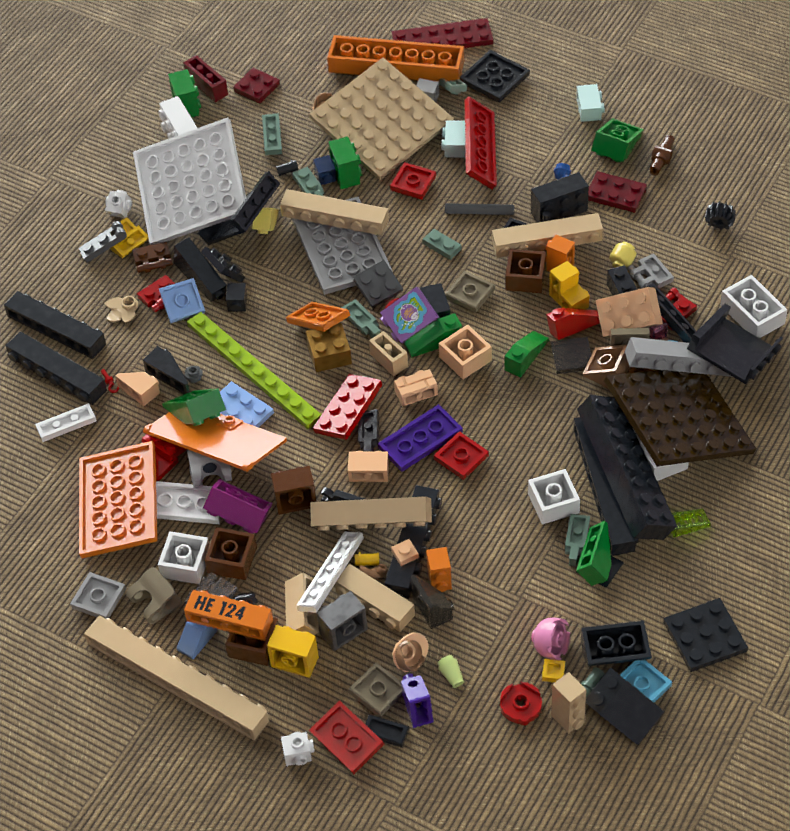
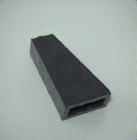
(195, 265)

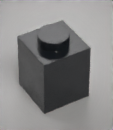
(236, 297)

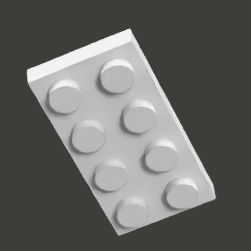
(183, 503)

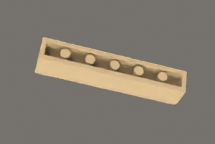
(334, 212)
(536, 235)
(371, 512)

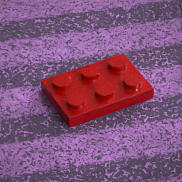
(346, 737)

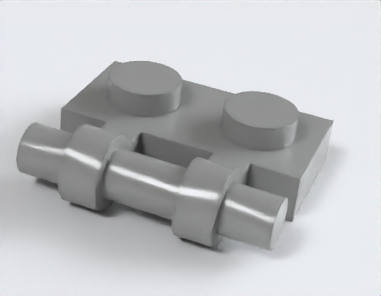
(654, 269)

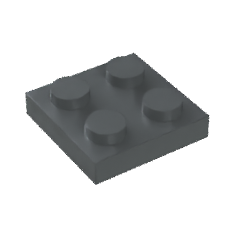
(377, 284)

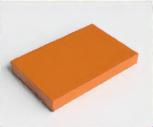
(318, 316)

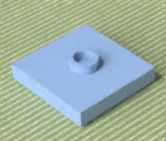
(181, 300)

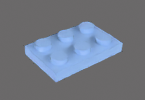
(244, 405)

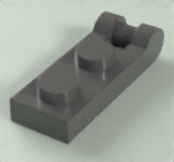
(103, 241)

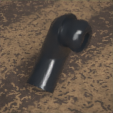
(248, 597)

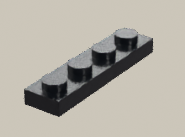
(673, 317)

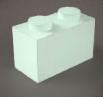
(589, 103)
(454, 139)

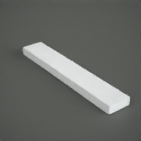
(330, 572)

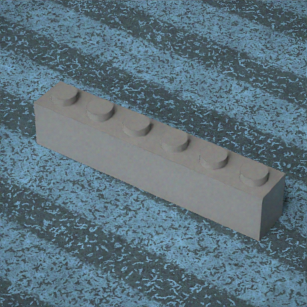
(667, 356)

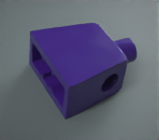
(413, 692)

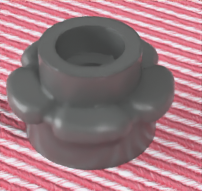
(193, 374)

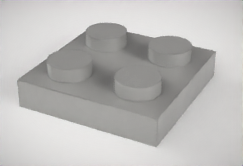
(98, 596)

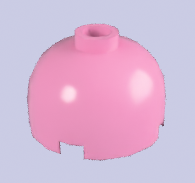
(551, 638)

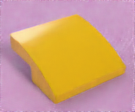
(135, 237)

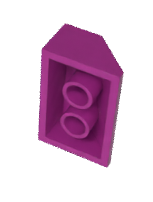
(237, 506)

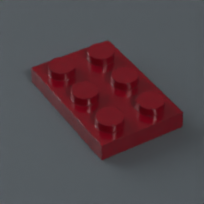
(616, 191)

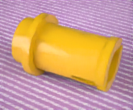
(366, 559)

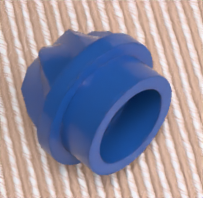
(562, 170)

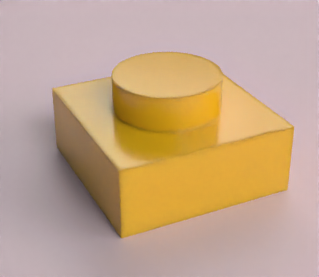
(553, 670)

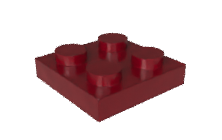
(256, 85)

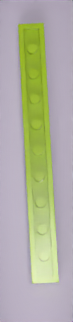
(254, 370)

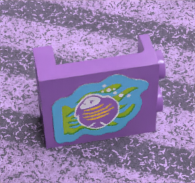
(408, 315)

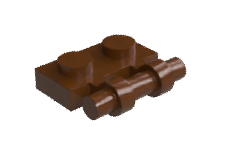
(152, 257)

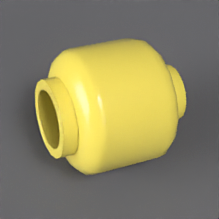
(622, 255)

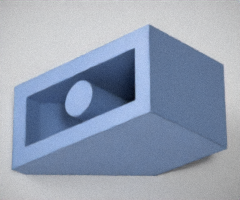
(194, 639)

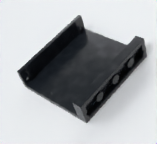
(245, 214)
(732, 347)

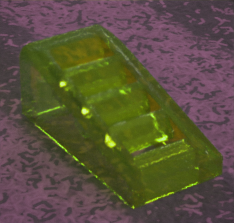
(690, 527)

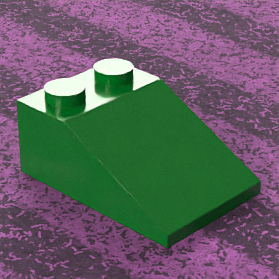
(616, 140)
(196, 406)

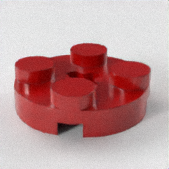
(521, 714)

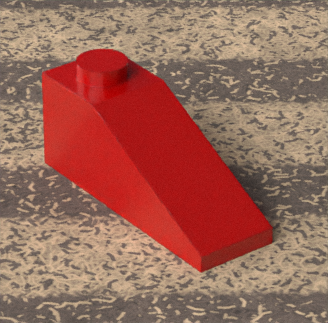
(568, 321)

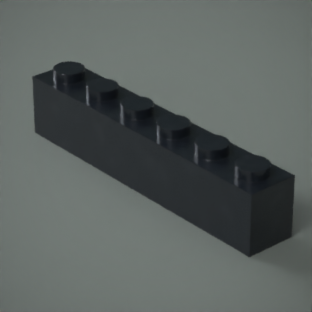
(55, 324)
(56, 368)
(399, 576)

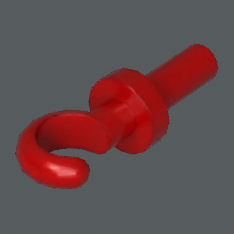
(109, 380)

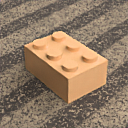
(629, 310)

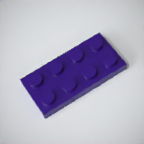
(420, 438)

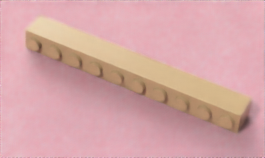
(177, 677)

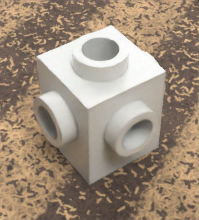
(118, 204)
(297, 748)

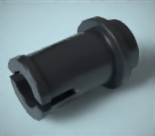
(287, 167)

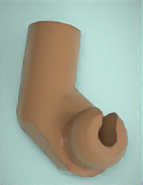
(376, 573)

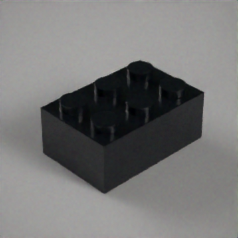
(560, 197)

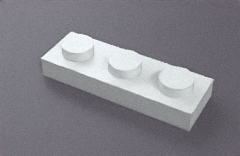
(65, 422)

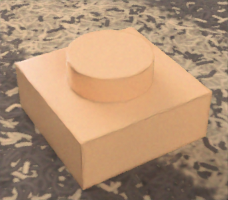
(405, 552)

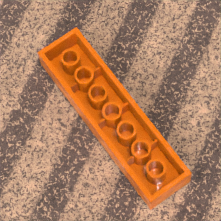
(412, 59)

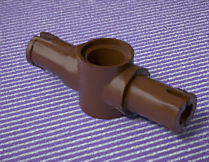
(661, 155)

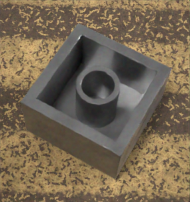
(342, 620)

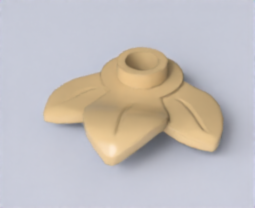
(122, 309)

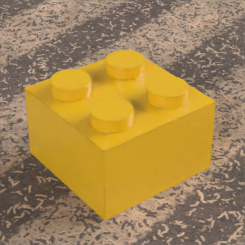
(293, 651)

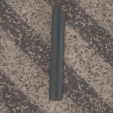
(484, 209)

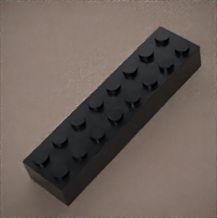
(626, 468)

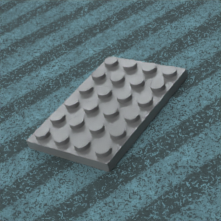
(338, 252)

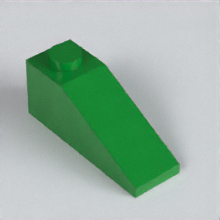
(432, 335)
(524, 353)
(596, 556)

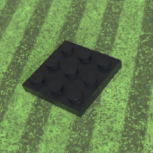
(495, 76)
(705, 635)

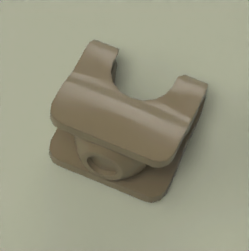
(158, 588)

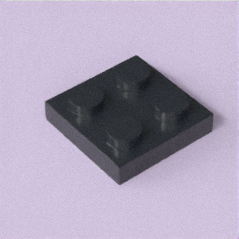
(223, 264)

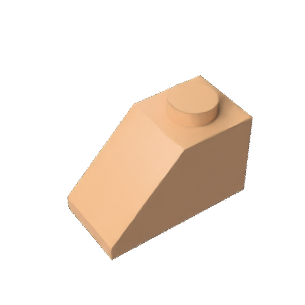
(139, 386)

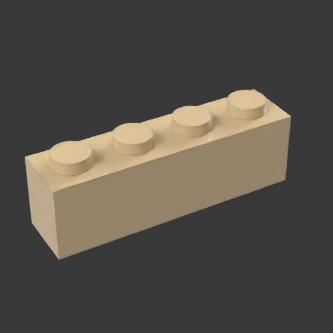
(376, 598)

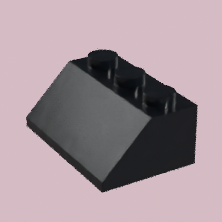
(615, 643)

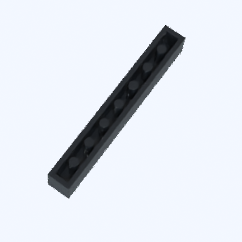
(620, 537)

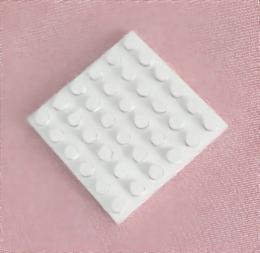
(189, 181)

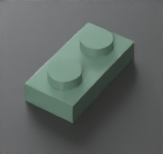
(453, 86)
(442, 244)

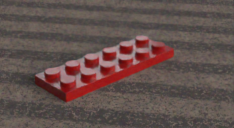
(480, 143)

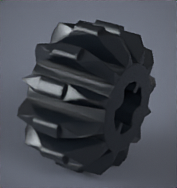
(720, 215)

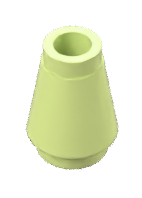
(450, 669)

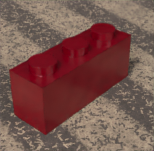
(206, 78)

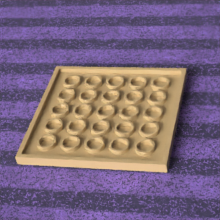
(382, 117)

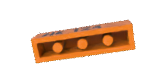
(228, 614)

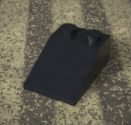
(624, 706)

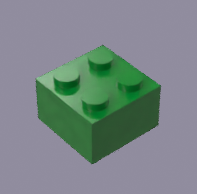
(183, 86)
(345, 162)

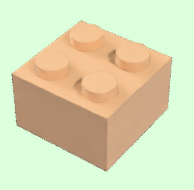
(465, 352)

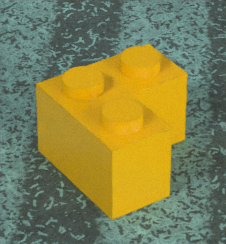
(565, 287)

